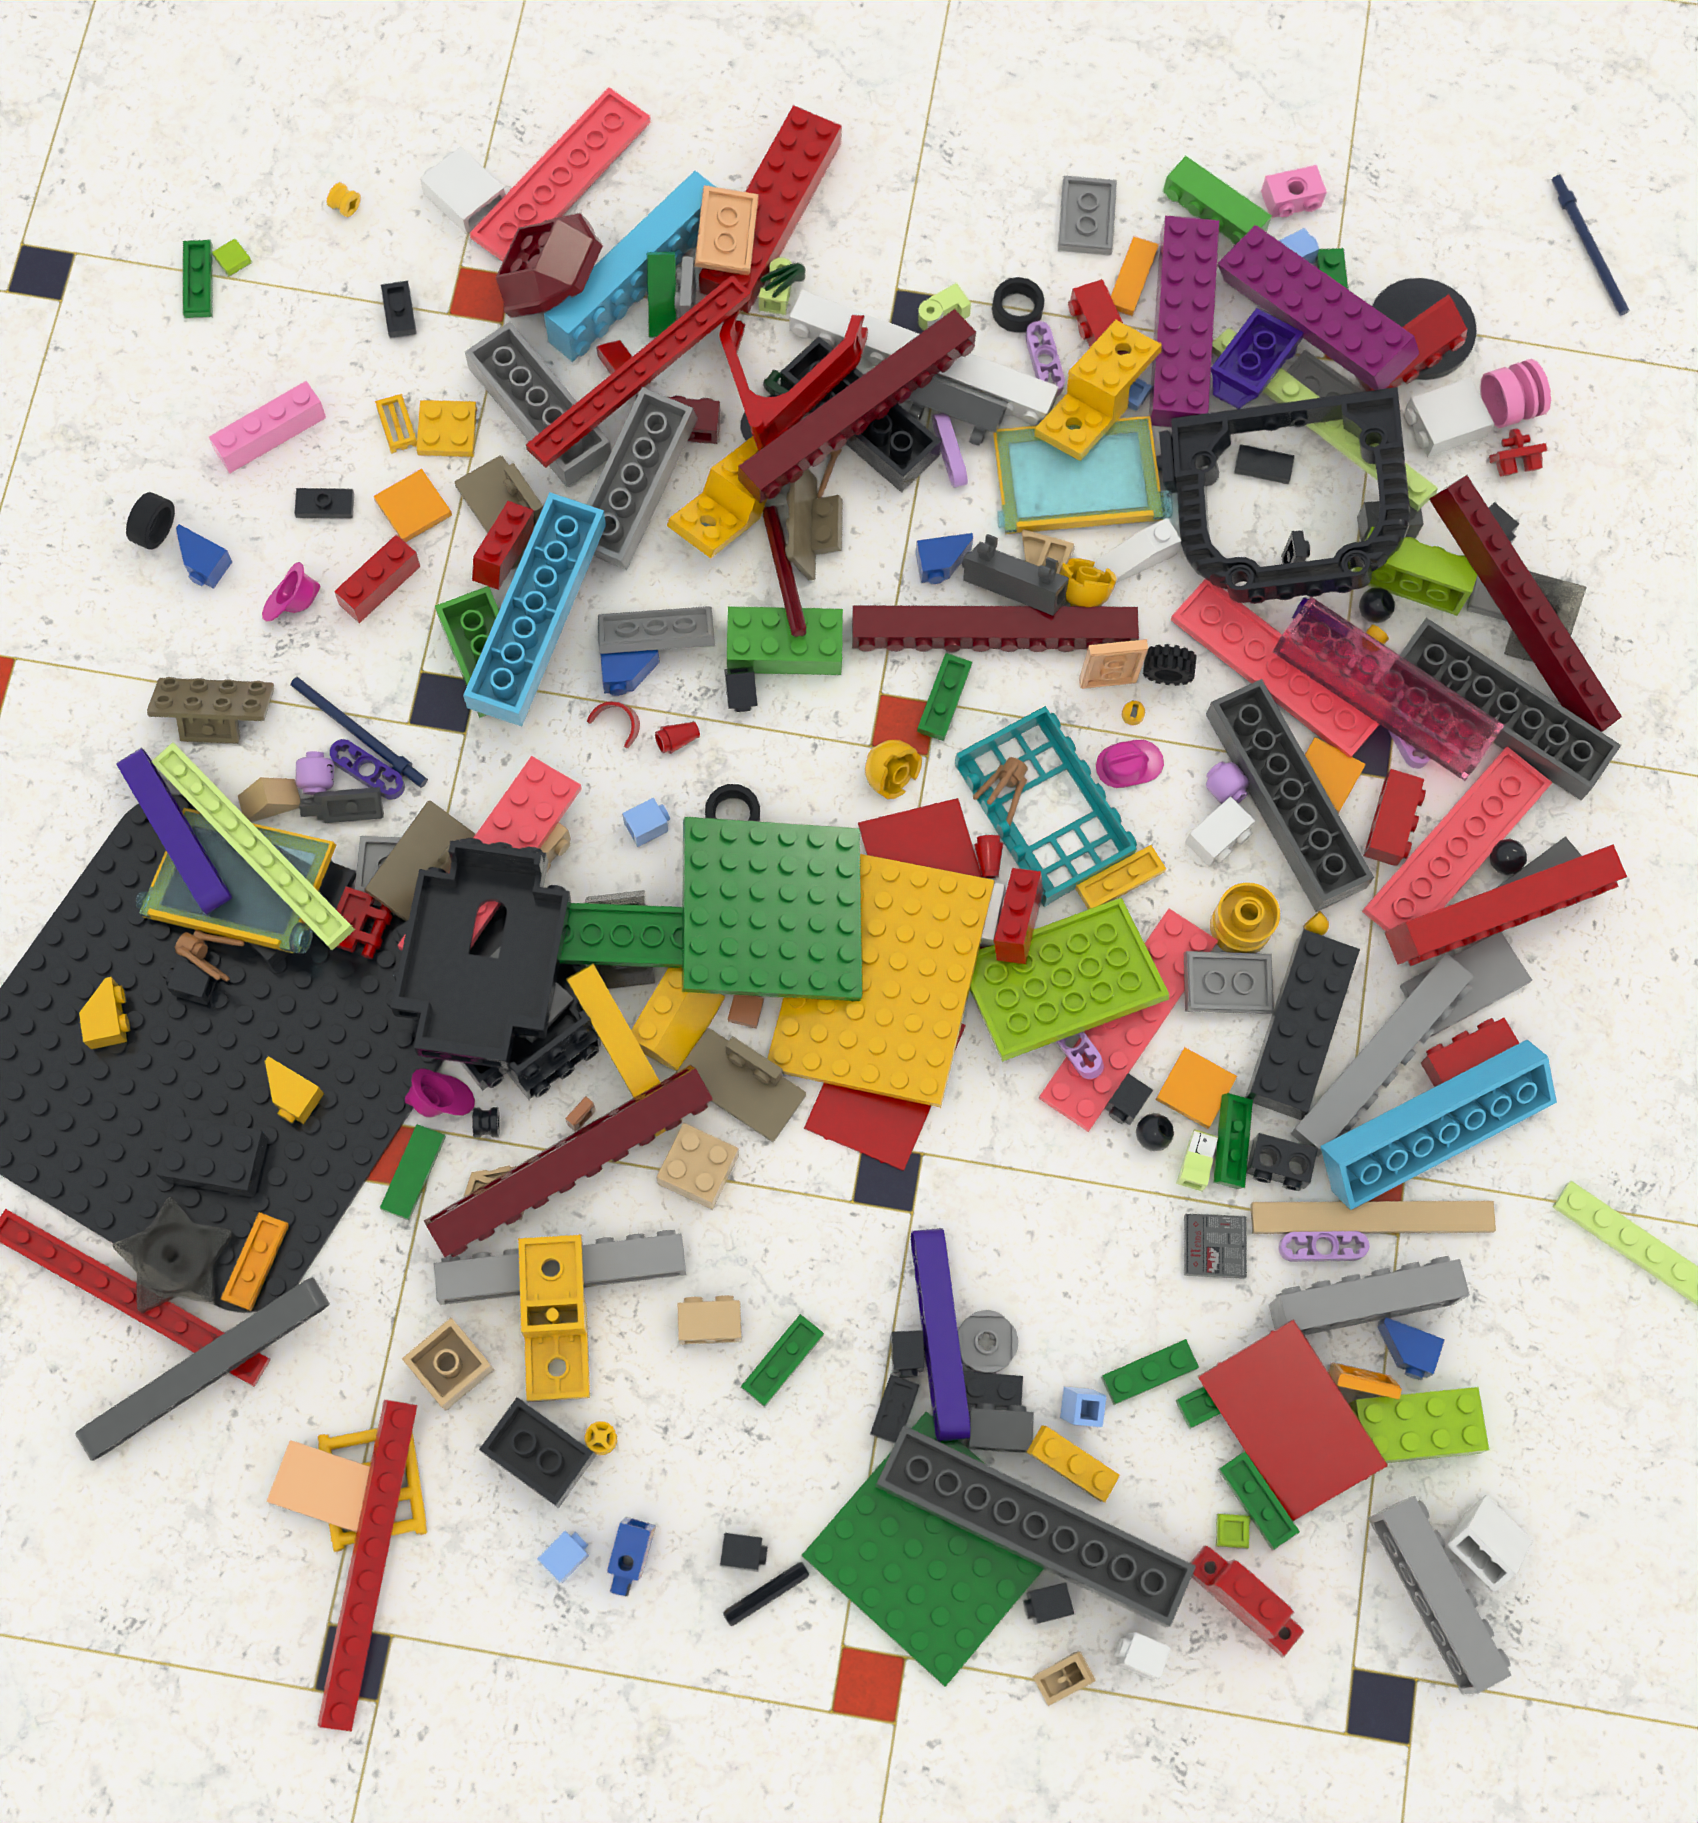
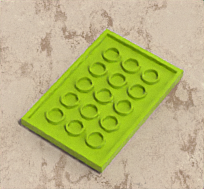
(1073, 980)

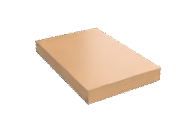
(726, 230)
(1113, 664)
(320, 1485)

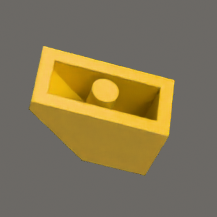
(291, 1092)

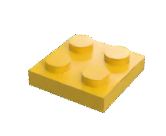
(446, 428)

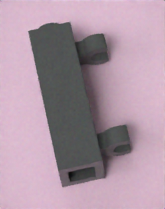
(962, 403)
(1015, 578)

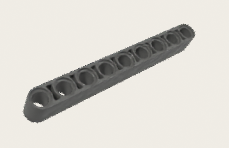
(202, 1369)

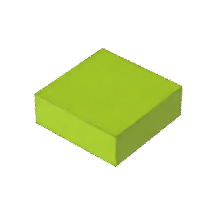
(231, 257)
(1232, 1531)

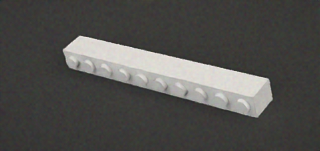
(1027, 396)

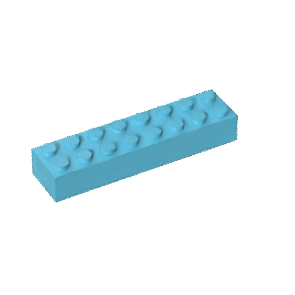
(622, 273)
(535, 609)
(1439, 1124)

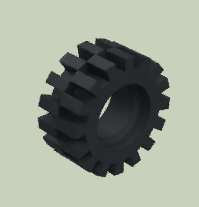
(1170, 664)

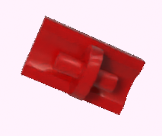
(1506, 459)

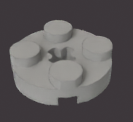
(999, 1329)

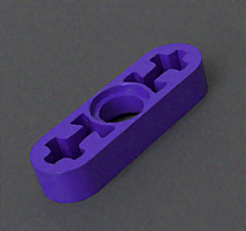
(354, 751)

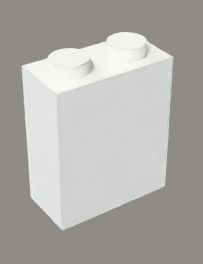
(462, 189)
(1448, 417)
(1490, 1543)

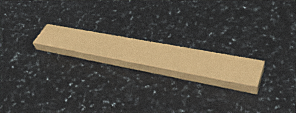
(1374, 1217)

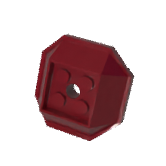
(547, 264)

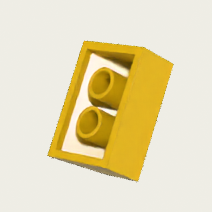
(674, 1020)

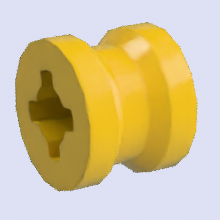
(343, 199)
(598, 1434)

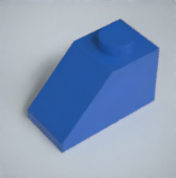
(941, 556)
(202, 558)
(626, 670)
(1411, 1348)

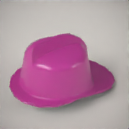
(292, 595)
(1129, 763)
(438, 1094)

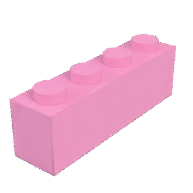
(267, 427)

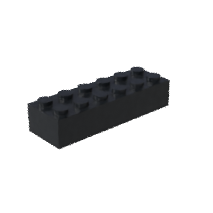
(892, 445)
(1302, 1024)

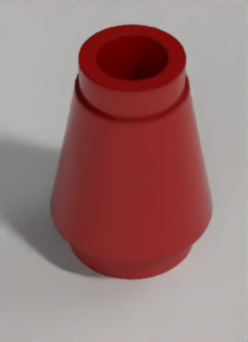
(675, 736)
(989, 855)

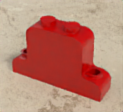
(1247, 1599)

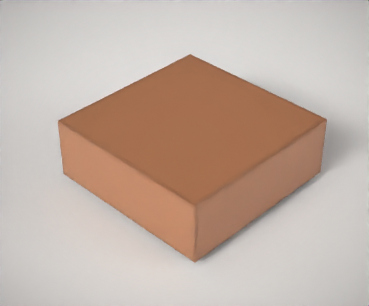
(746, 1010)
(580, 1114)

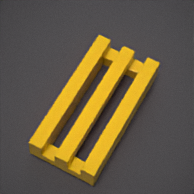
(402, 443)

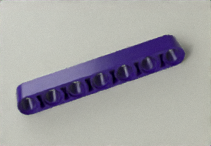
(174, 831)
(940, 1335)

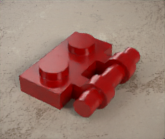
(356, 908)

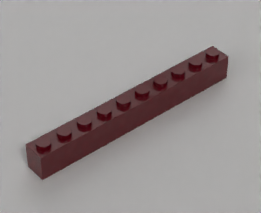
(857, 406)
(1523, 604)
(990, 627)
(567, 1161)

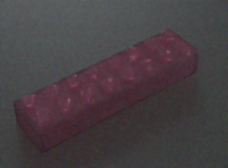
(1388, 688)

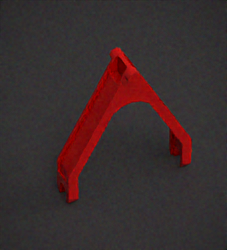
(775, 415)

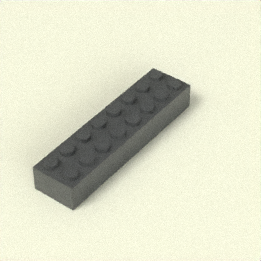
(1535, 725)
(1289, 795)

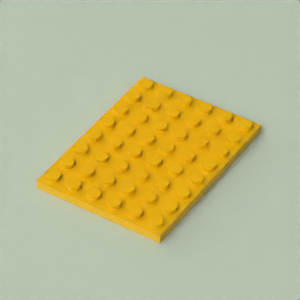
(916, 978)

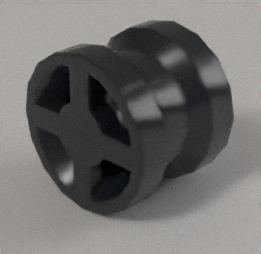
(486, 1122)

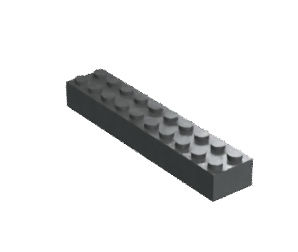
(1036, 1527)

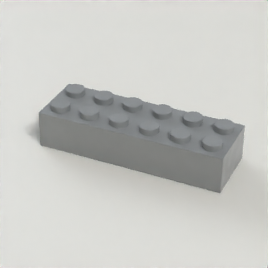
(532, 397)
(639, 472)
(1372, 1297)
(1440, 1596)

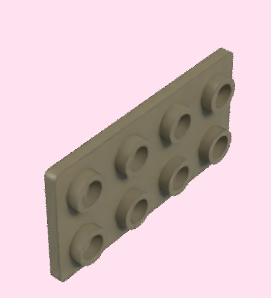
(491, 487)
(812, 524)
(210, 707)
(420, 847)
(745, 1083)

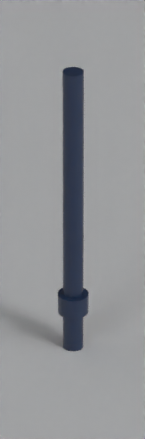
(1568, 201)
(399, 764)

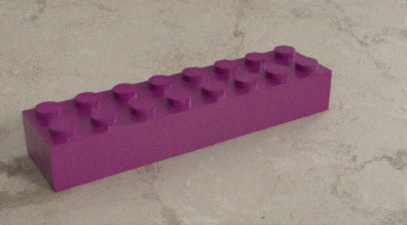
(1320, 307)
(1184, 319)

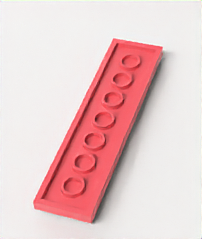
(563, 171)
(1247, 647)
(524, 818)
(1459, 842)
(1126, 1038)

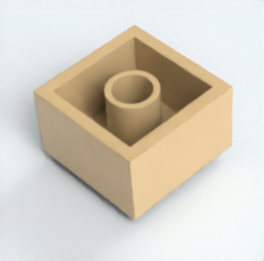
(697, 1166)
(448, 1364)

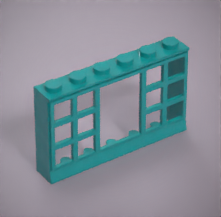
(1079, 772)

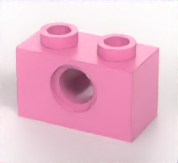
(1304, 182)

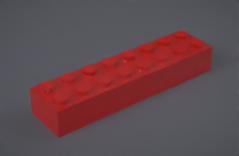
(785, 187)
(1506, 906)

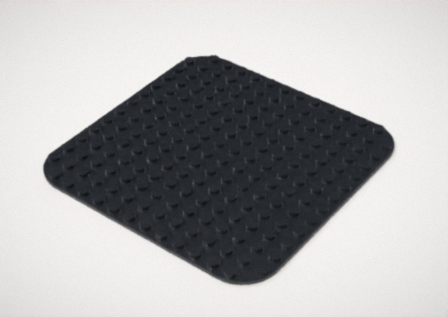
(93, 1122)

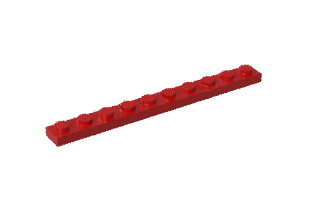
(638, 371)
(115, 1290)
(367, 1566)

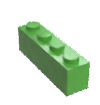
(1213, 199)

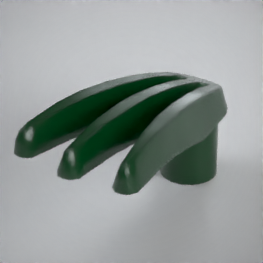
(790, 273)
(771, 384)

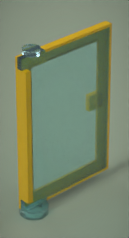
(1054, 491)
(256, 909)

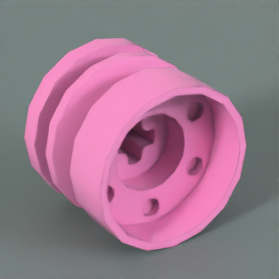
(1516, 393)

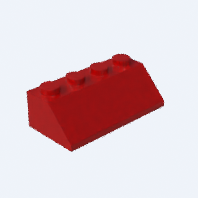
(1435, 333)

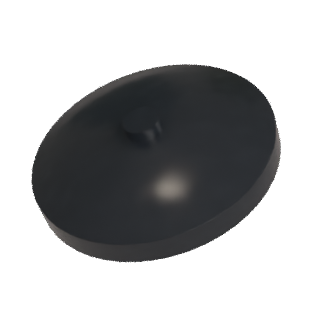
(1413, 296)

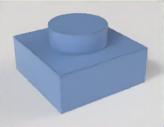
(1138, 393)

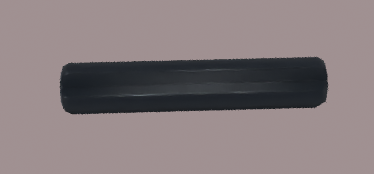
(766, 1594)

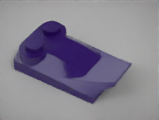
(1253, 358)

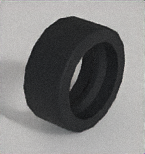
(1017, 286)
(150, 520)
(733, 791)

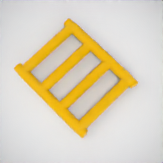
(412, 1492)

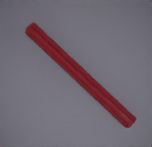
(784, 571)

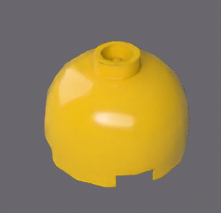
(1087, 584)
(891, 767)

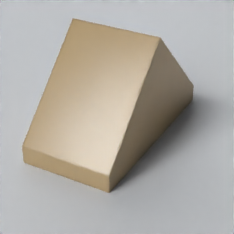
(269, 798)
(1064, 1678)

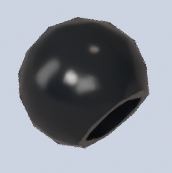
(1376, 605)
(1508, 857)
(1154, 1132)

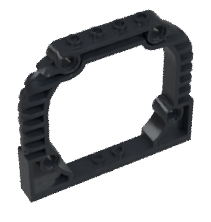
(1204, 437)

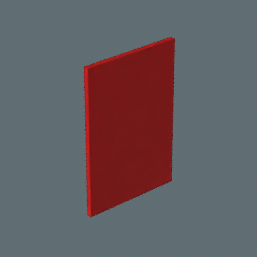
(924, 837)
(869, 1122)
(1292, 1420)

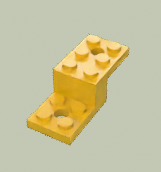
(1098, 390)
(722, 504)
(554, 1318)

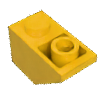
(103, 1017)

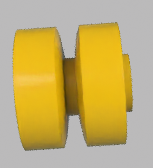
(1245, 918)

